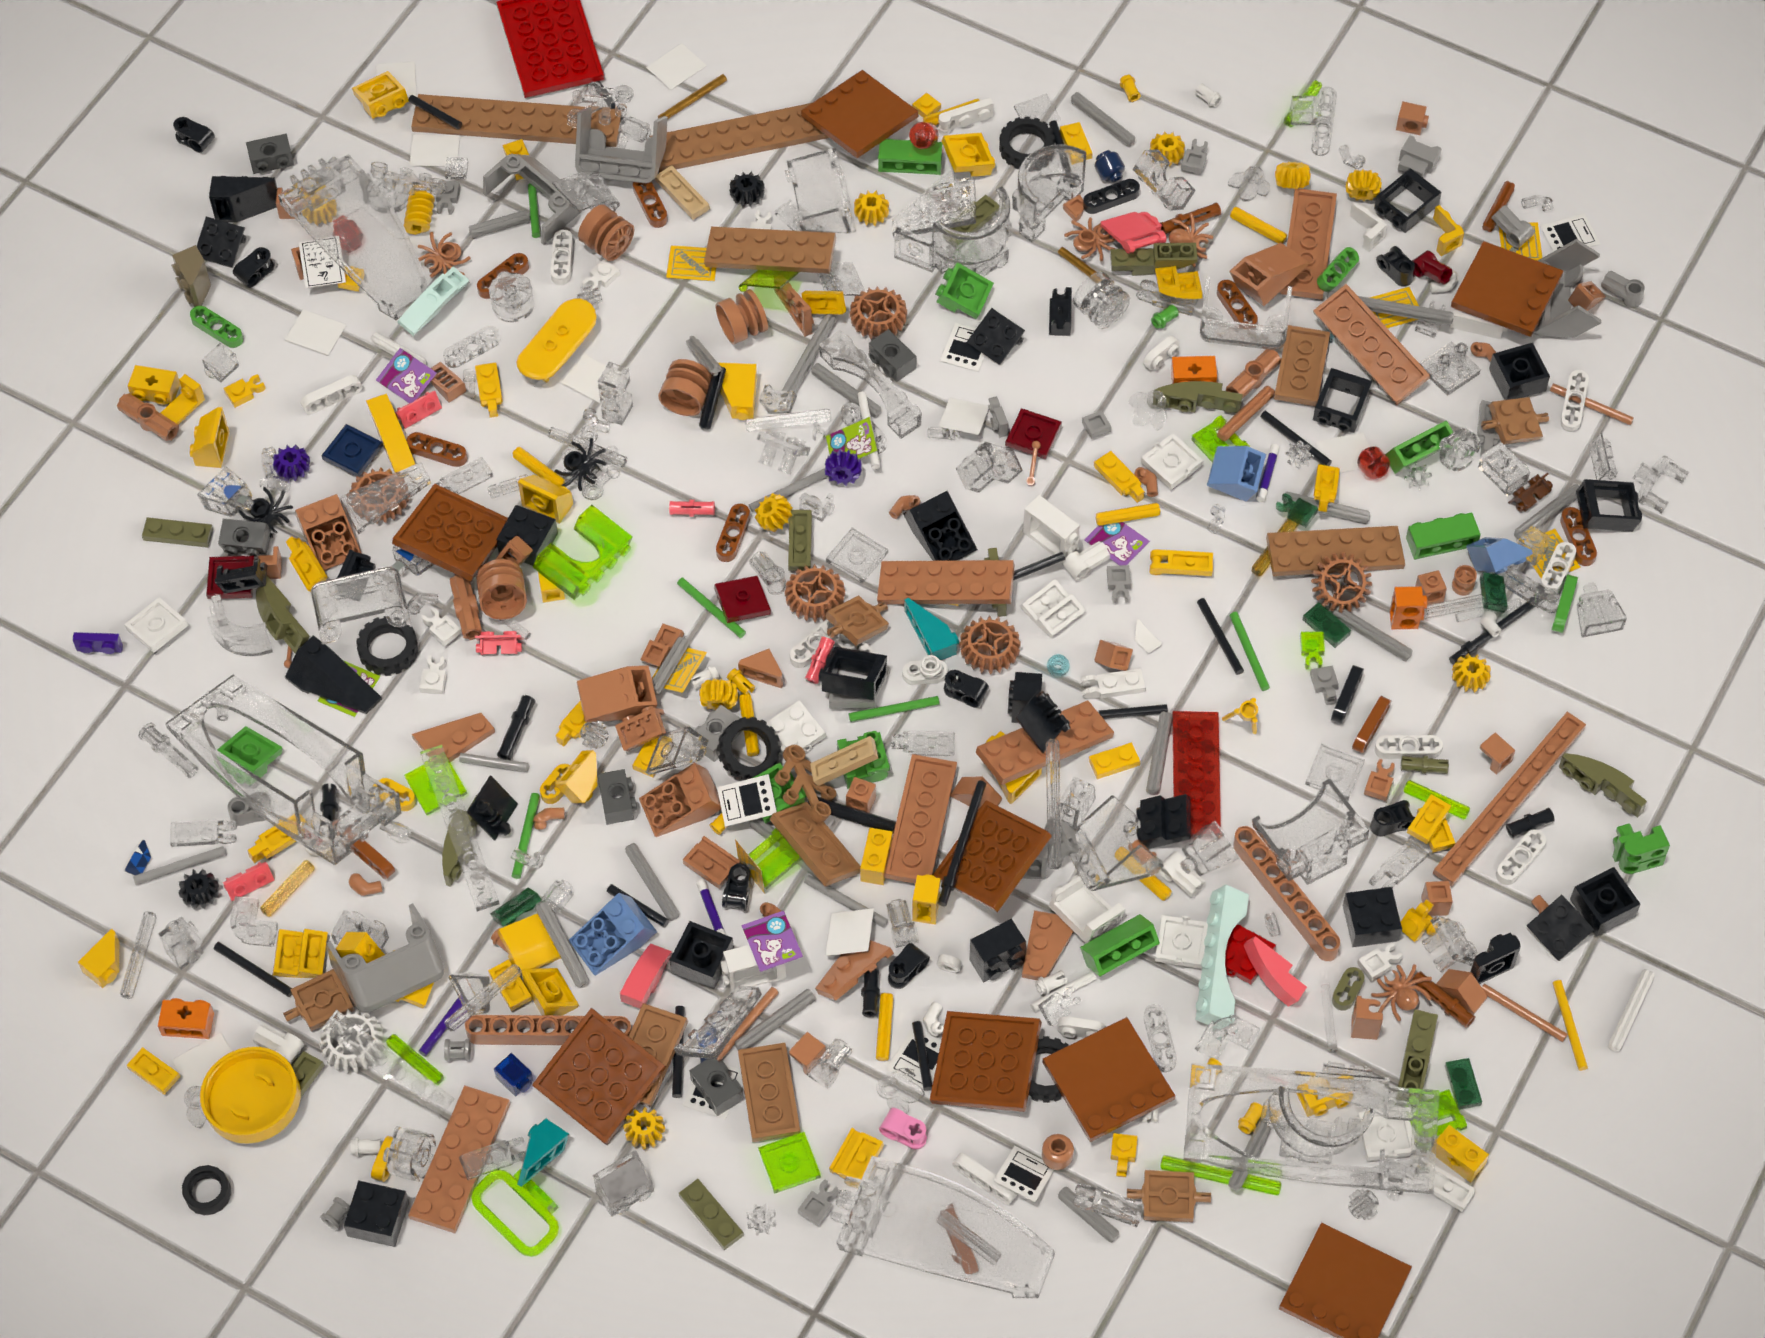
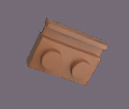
(710, 862)

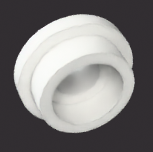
(930, 660)

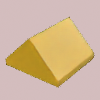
(549, 991)

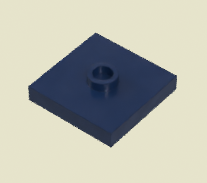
(352, 450)

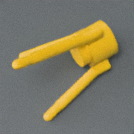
(1247, 712)

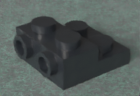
(1164, 820)
(1497, 959)

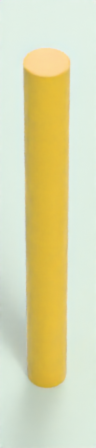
(1570, 1025)

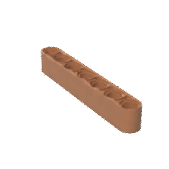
(1287, 903)
(535, 1023)

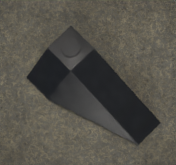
(324, 673)

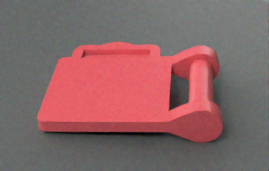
(1134, 227)

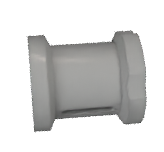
(457, 1049)
(335, 1213)

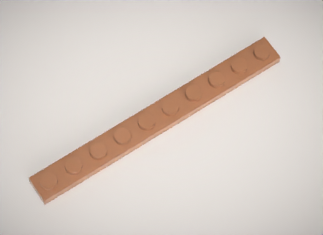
(1509, 799)

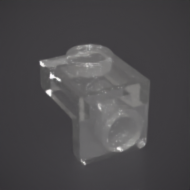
(777, 401)

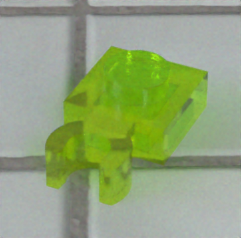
(1313, 647)

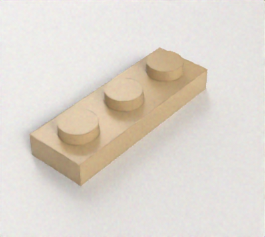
(682, 192)
(844, 761)

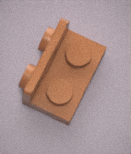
(641, 728)

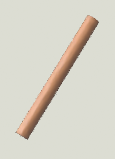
(1594, 405)
(1524, 1013)
(749, 1020)

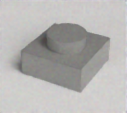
(1096, 424)

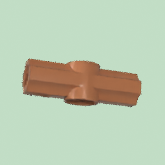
(1254, 373)
(148, 417)
(465, 607)

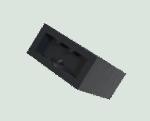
(1416, 185)
(1348, 384)
(1589, 507)
(854, 660)

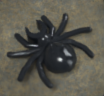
(581, 464)
(267, 512)

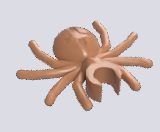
(1186, 236)
(1089, 238)
(442, 256)
(1401, 991)

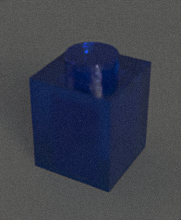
(513, 1075)

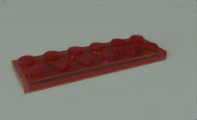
(1197, 764)

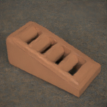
(448, 393)
(516, 548)

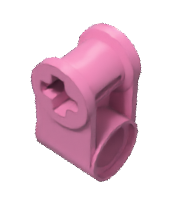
(901, 1127)

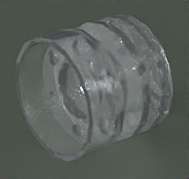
(1101, 300)

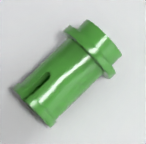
(1160, 319)

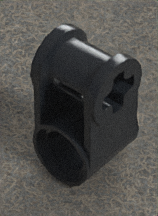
(192, 134)
(1397, 266)
(252, 269)
(966, 688)
(1397, 818)
(737, 891)
(906, 966)

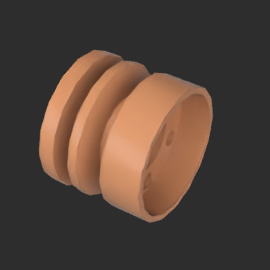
(606, 232)
(741, 316)
(685, 387)
(501, 589)

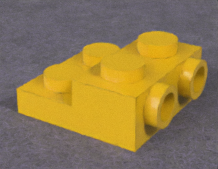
(381, 94)
(969, 153)

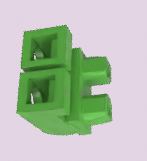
(872, 771)
(1639, 852)

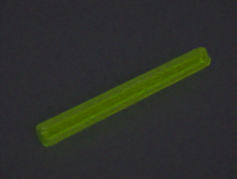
(1219, 1174)

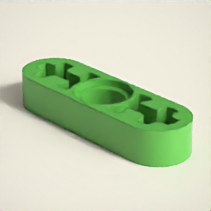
(1330, 269)
(220, 334)
(1564, 603)

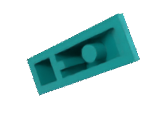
(931, 631)
(544, 1145)

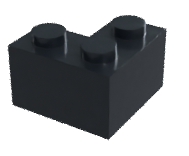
(1021, 691)

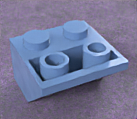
(1236, 471)
(1496, 554)

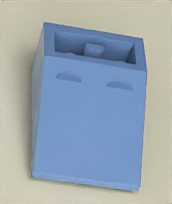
(612, 934)

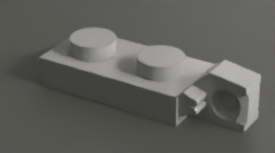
(1488, 437)

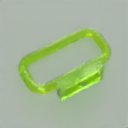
(533, 1196)

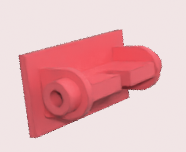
(418, 409)
(507, 641)
(251, 880)

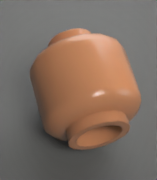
(1057, 1151)

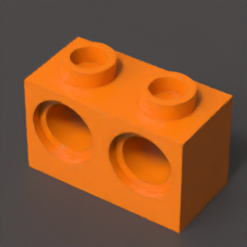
(1407, 607)

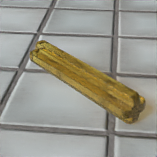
(287, 888)

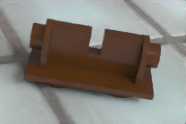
(1524, 496)

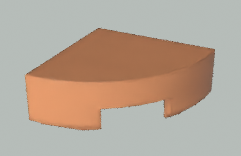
(1074, 207)

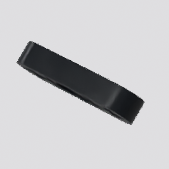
(1117, 189)
(1347, 694)

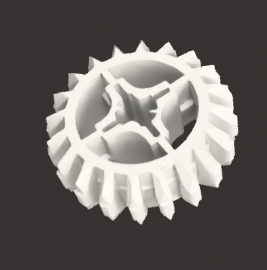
(340, 1055)

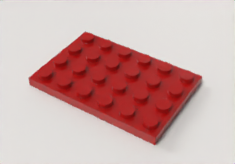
(549, 44)

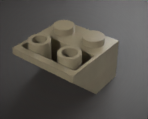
(191, 275)

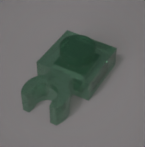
(1299, 511)

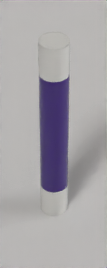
(1264, 485)
(709, 905)

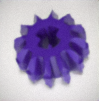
(291, 462)
(843, 467)

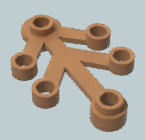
(795, 757)

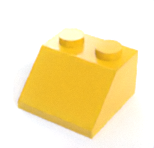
(210, 439)
(545, 497)

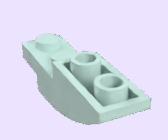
(432, 300)

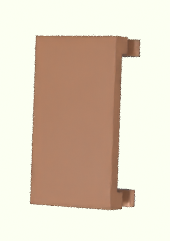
(1363, 1021)

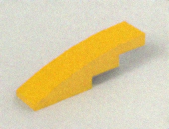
(390, 432)

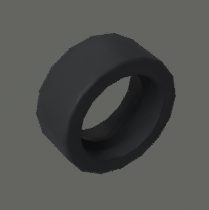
(199, 1174)

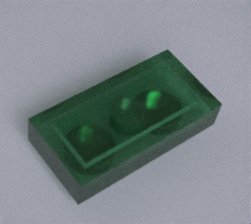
(1493, 592)
(1324, 621)
(521, 903)
(1463, 1083)

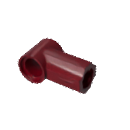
(1428, 265)

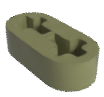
(1352, 991)

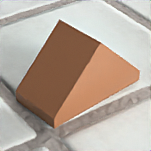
(1586, 295)
(762, 668)
(965, 789)
(1464, 988)

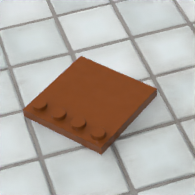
(859, 113)
(1507, 289)
(451, 532)
(995, 855)
(986, 1061)
(599, 1076)
(1108, 1079)
(1344, 1286)

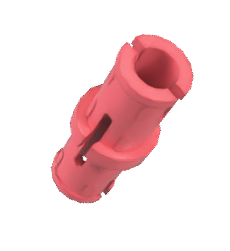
(691, 508)
(819, 659)

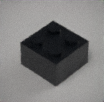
(1519, 372)
(532, 527)
(1605, 901)
(1372, 917)
(997, 951)
(699, 954)
(376, 1213)

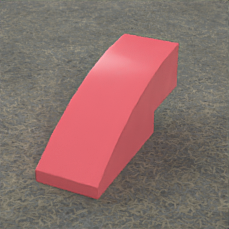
(1274, 971)
(645, 976)

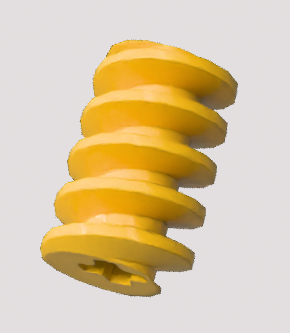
(419, 212)

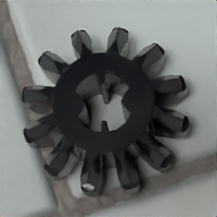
(746, 189)
(198, 889)

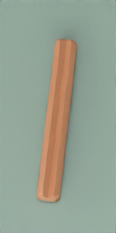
(1245, 413)

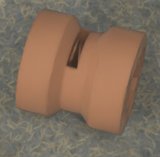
(1464, 580)

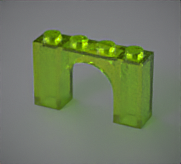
(576, 576)

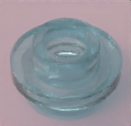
(1061, 660)

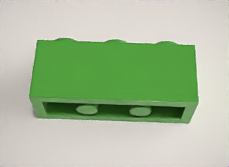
(903, 157)
(1418, 447)
(1442, 535)
(1119, 945)

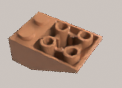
(1267, 272)
(327, 531)
(616, 694)
(681, 800)

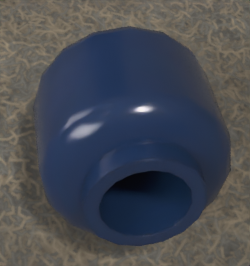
(1109, 166)

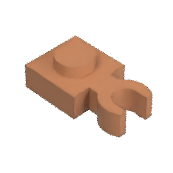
(1380, 782)

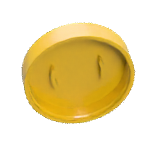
(250, 1095)

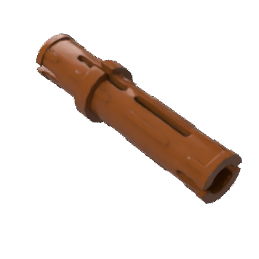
(1211, 211)
(1450, 1005)

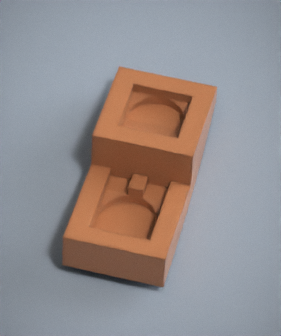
(659, 648)

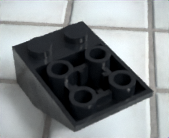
(241, 197)
(940, 529)

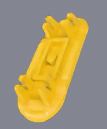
(557, 339)

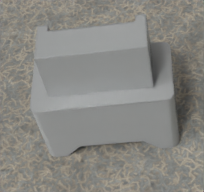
(1418, 157)

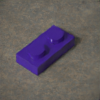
(97, 642)

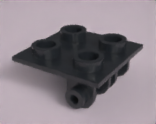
(220, 241)
(996, 336)
(1042, 719)
(493, 809)
(1560, 927)

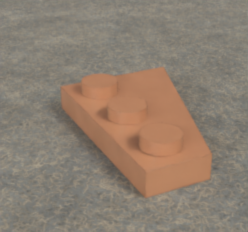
(797, 308)
(456, 735)
(1045, 944)
(849, 968)

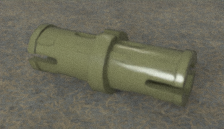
(1424, 764)

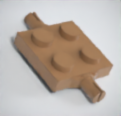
(1515, 420)
(857, 620)
(319, 999)
(1168, 1196)

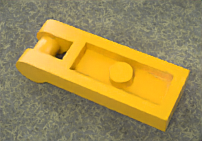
(1181, 562)

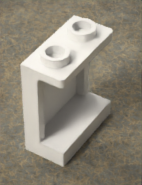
(1084, 909)

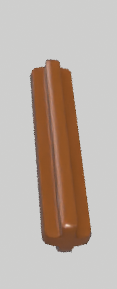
(1501, 200)

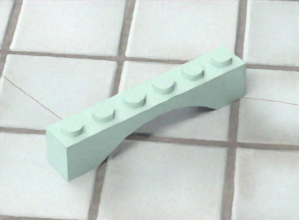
(1215, 997)

